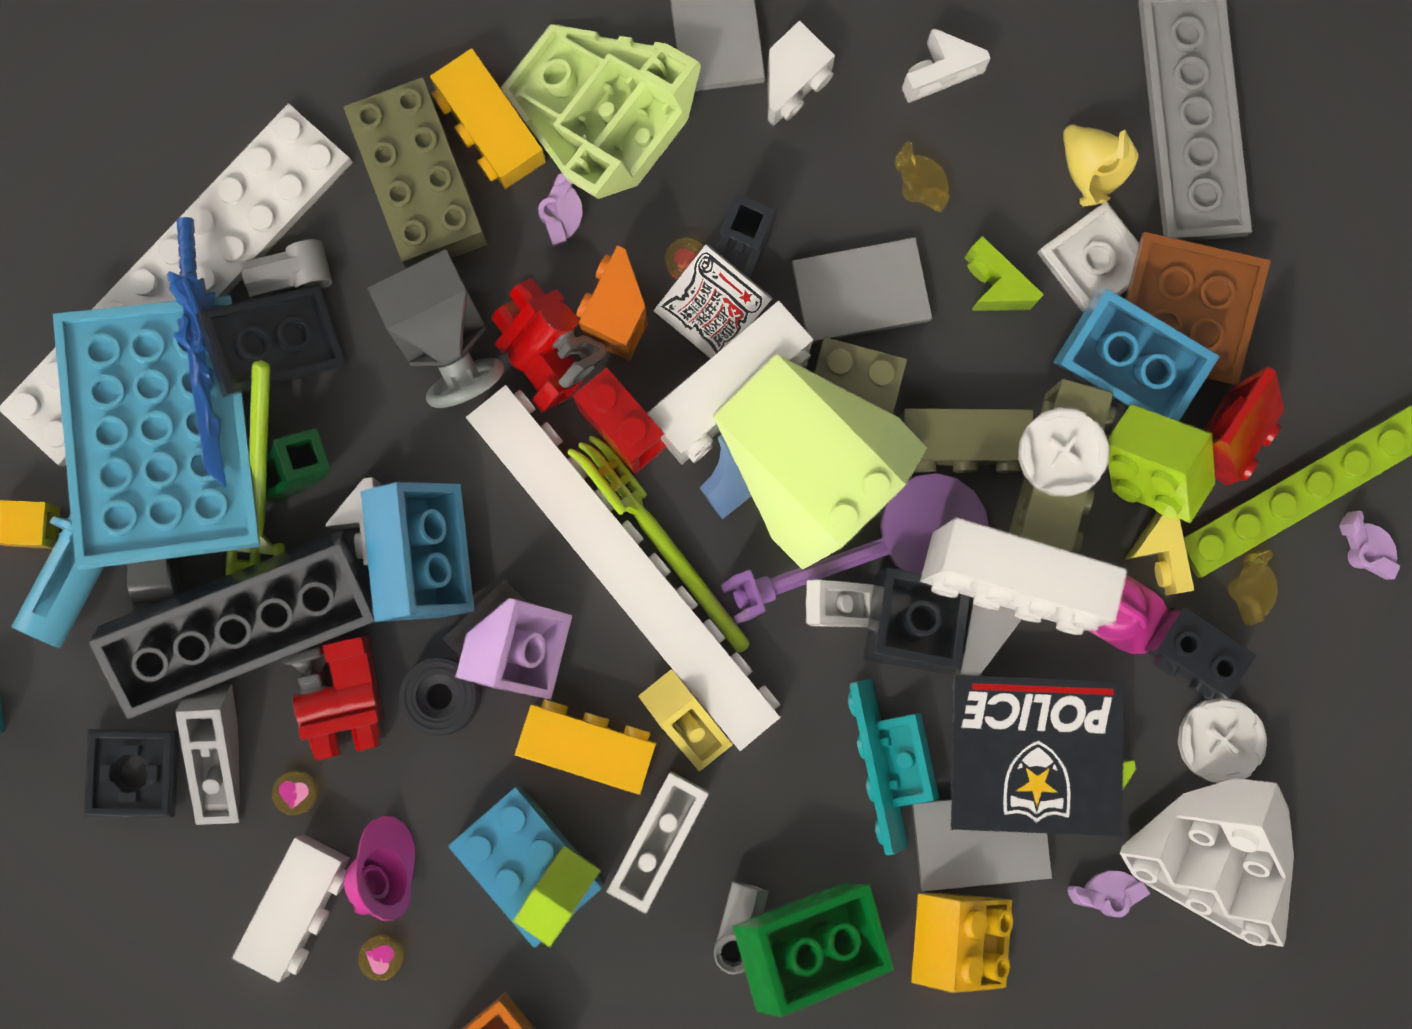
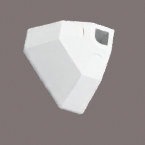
(1222, 857)

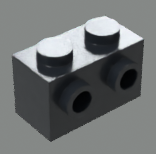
(1199, 654)

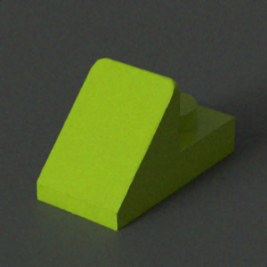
(1010, 287)

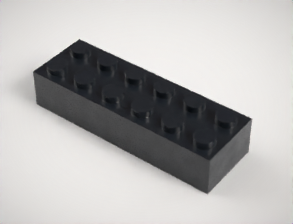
(233, 624)

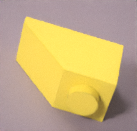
(685, 720)

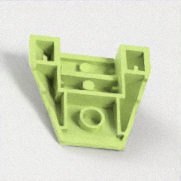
(603, 104)
(814, 457)

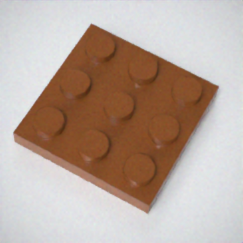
(1202, 294)

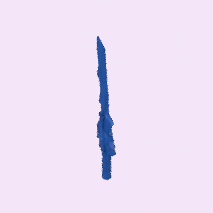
(193, 298)

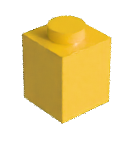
(28, 524)

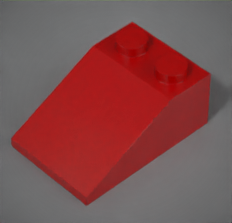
(1243, 424)

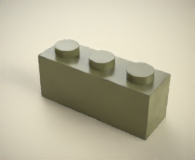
(968, 437)

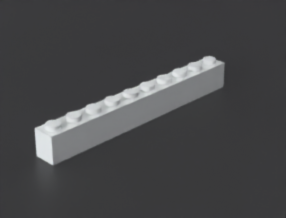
(624, 568)

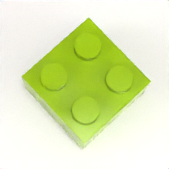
(1161, 463)

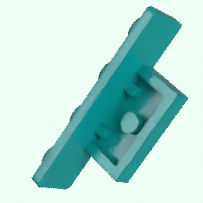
(895, 762)

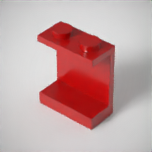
(620, 421)

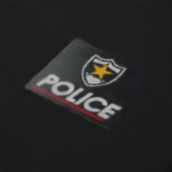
(1037, 755)

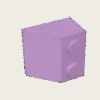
(516, 649)

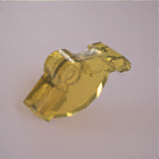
(922, 179)
(1255, 588)

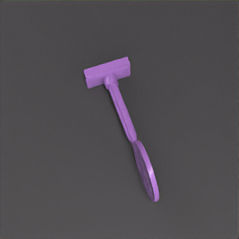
(906, 534)

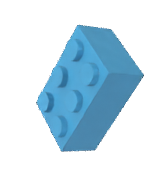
(1135, 356)
(417, 551)
(512, 851)

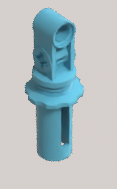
(57, 592)

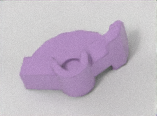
(561, 211)
(1369, 546)
(1110, 893)

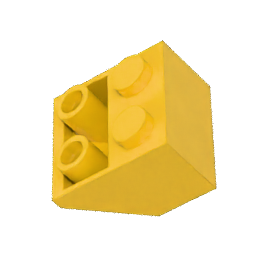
(962, 942)

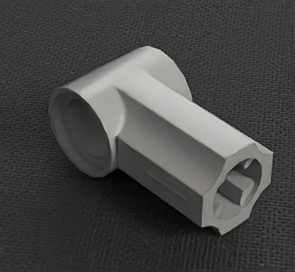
(297, 268)
(742, 904)

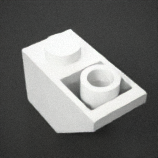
(795, 68)

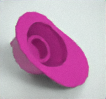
(1136, 620)
(383, 870)

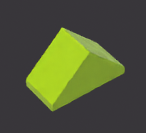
(556, 895)

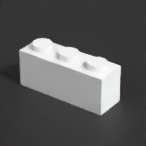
(658, 842)
(292, 909)

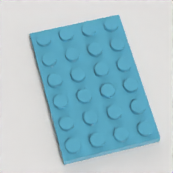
(137, 442)

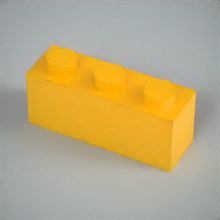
(486, 120)
(586, 746)

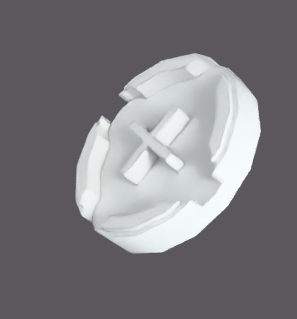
(1063, 452)
(1222, 740)

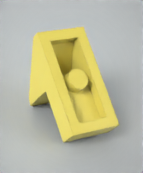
(1166, 539)

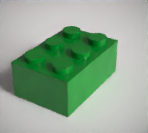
(812, 948)

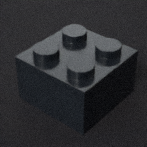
(915, 625)

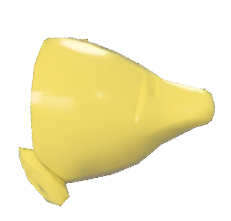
(1098, 161)

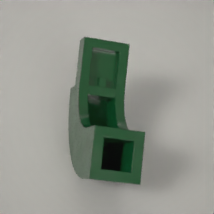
(295, 465)

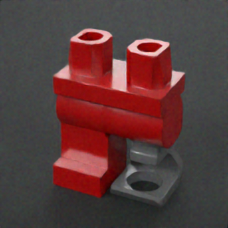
(540, 342)
(349, 704)

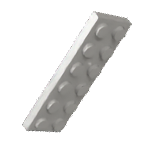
(1195, 119)

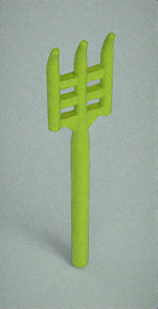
(258, 467)
(633, 504)

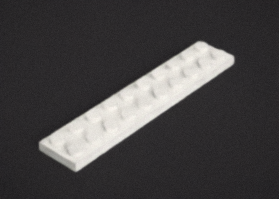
(233, 224)

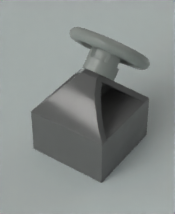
(436, 326)

